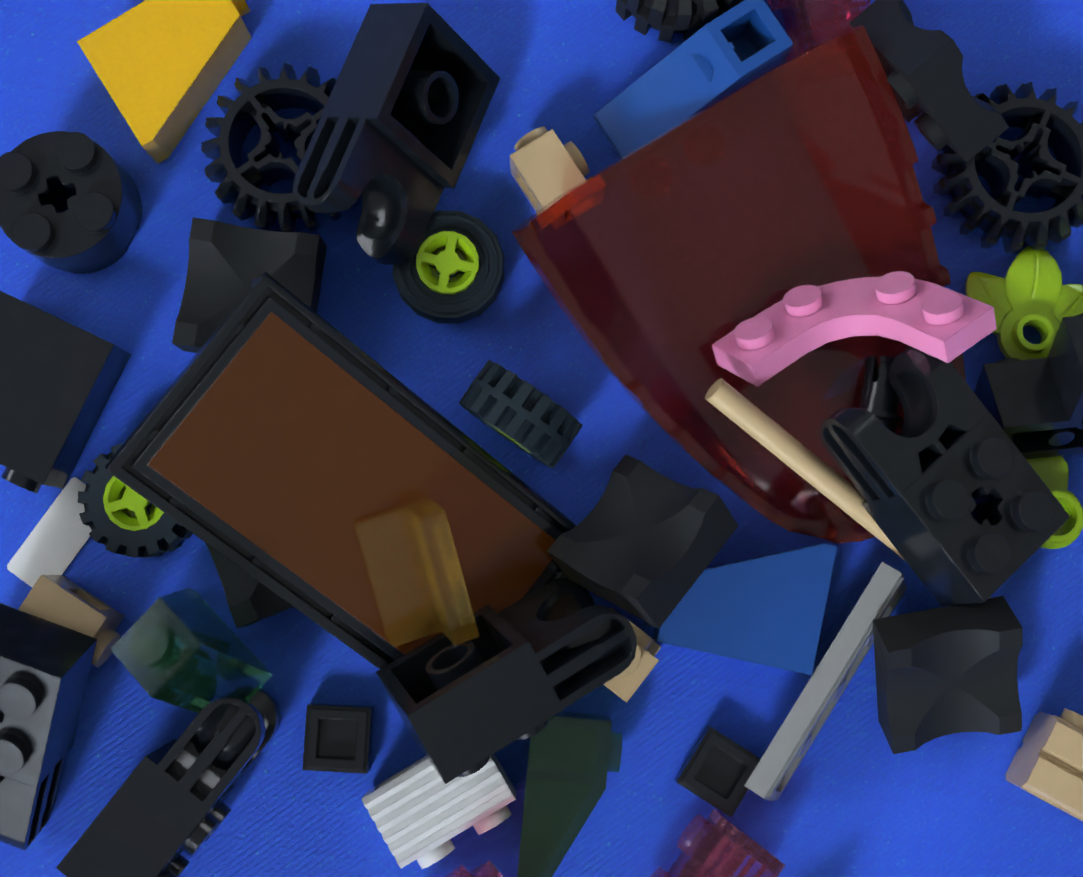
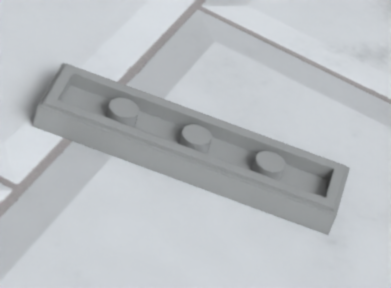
(826, 685)

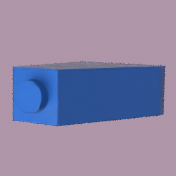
(757, 609)

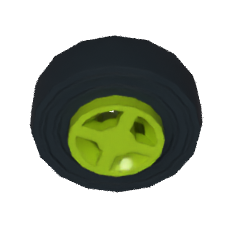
(452, 245)

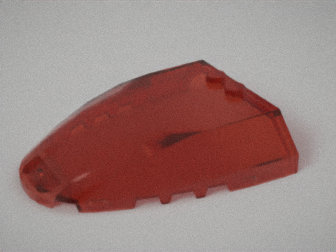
(717, 221)

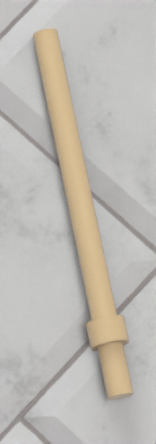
(794, 455)

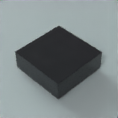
(338, 738)
(718, 770)

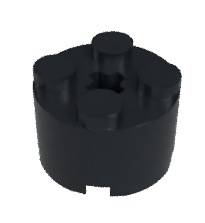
(72, 171)

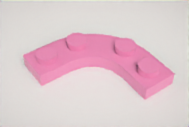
(883, 306)

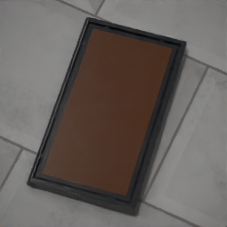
(299, 434)

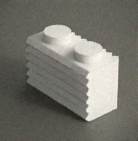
(423, 813)

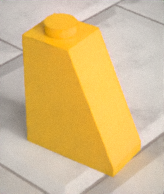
(166, 63)

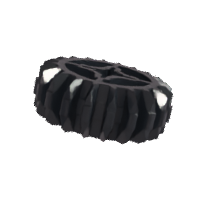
(265, 161)
(1060, 179)

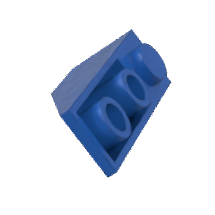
(695, 75)

